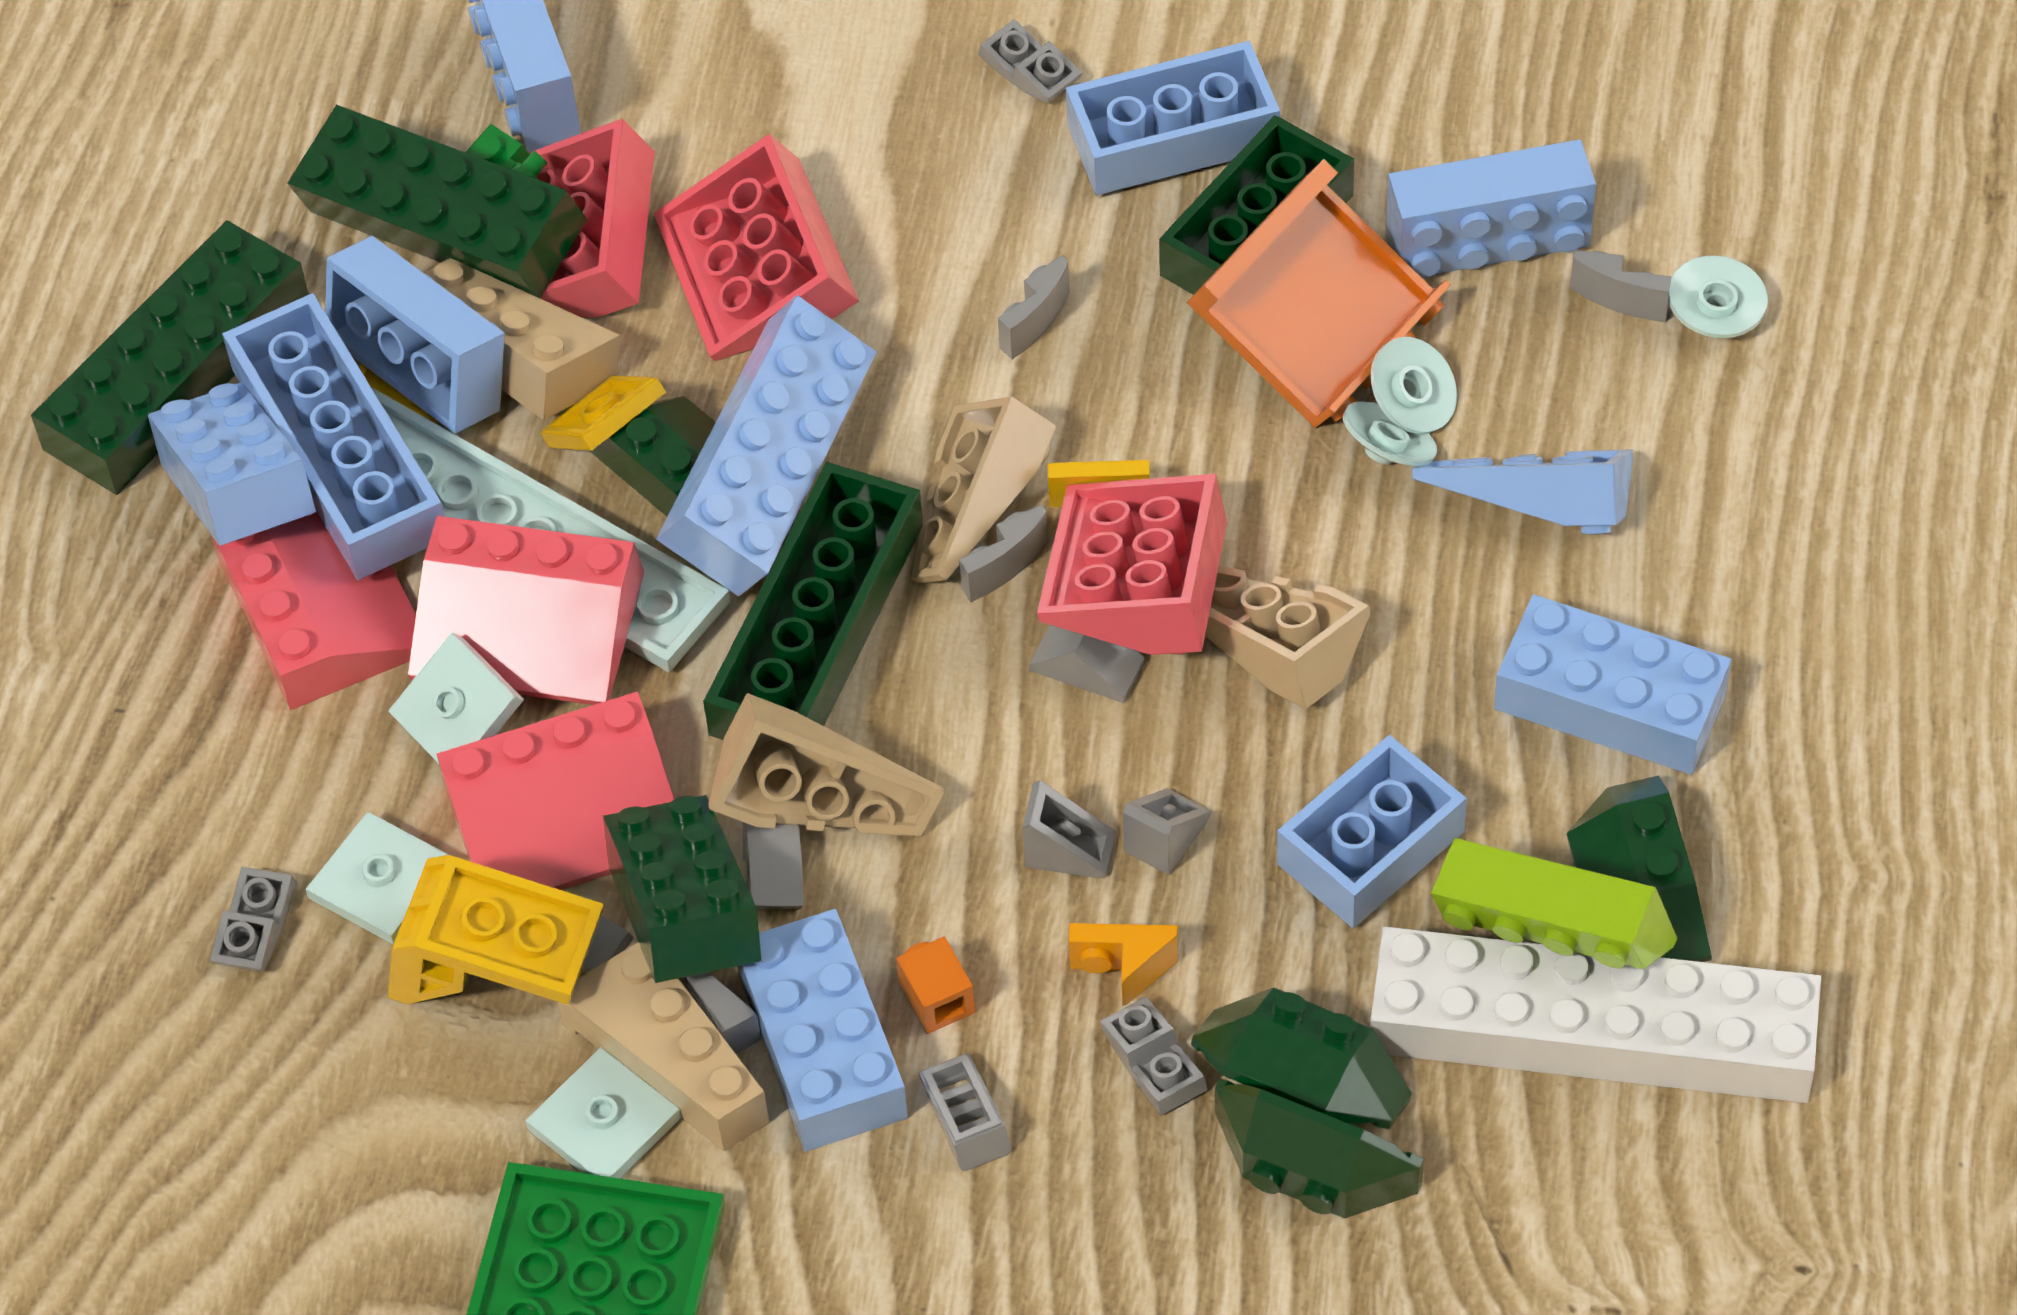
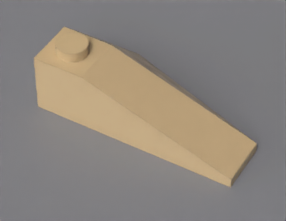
(985, 463)
(1286, 635)
(801, 773)

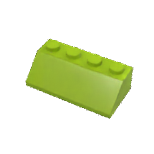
(1552, 905)

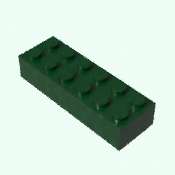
(437, 200)
(164, 354)
(819, 597)

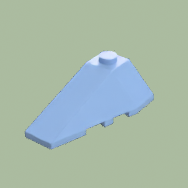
(1573, 490)

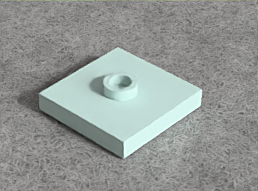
(455, 699)
(373, 876)
(603, 1117)

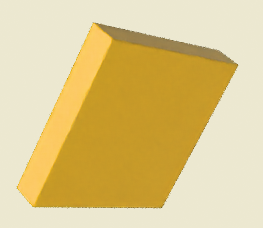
(602, 412)

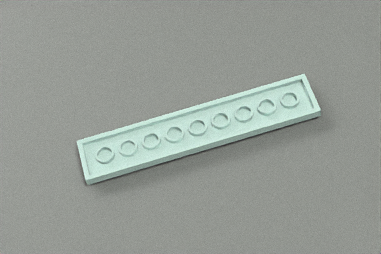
(673, 599)

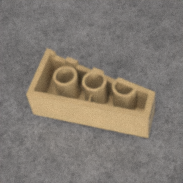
(547, 351)
(668, 1044)

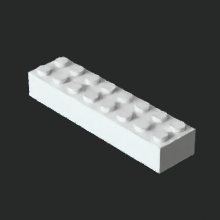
(1579, 1018)

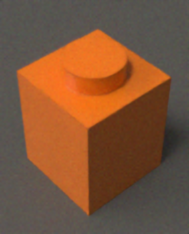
(935, 984)

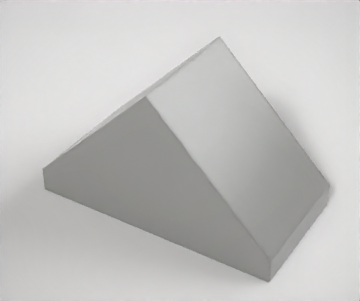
(1087, 663)
(1162, 828)
(1064, 835)

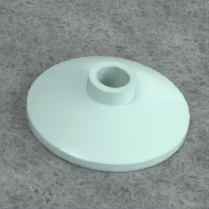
(1722, 283)
(1413, 385)
(1384, 439)

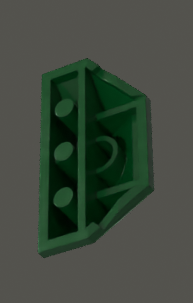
(658, 449)
(1637, 838)
(1305, 1057)
(1312, 1154)

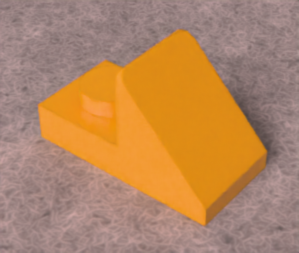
(1136, 949)

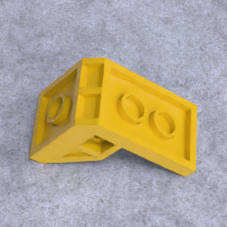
(489, 927)

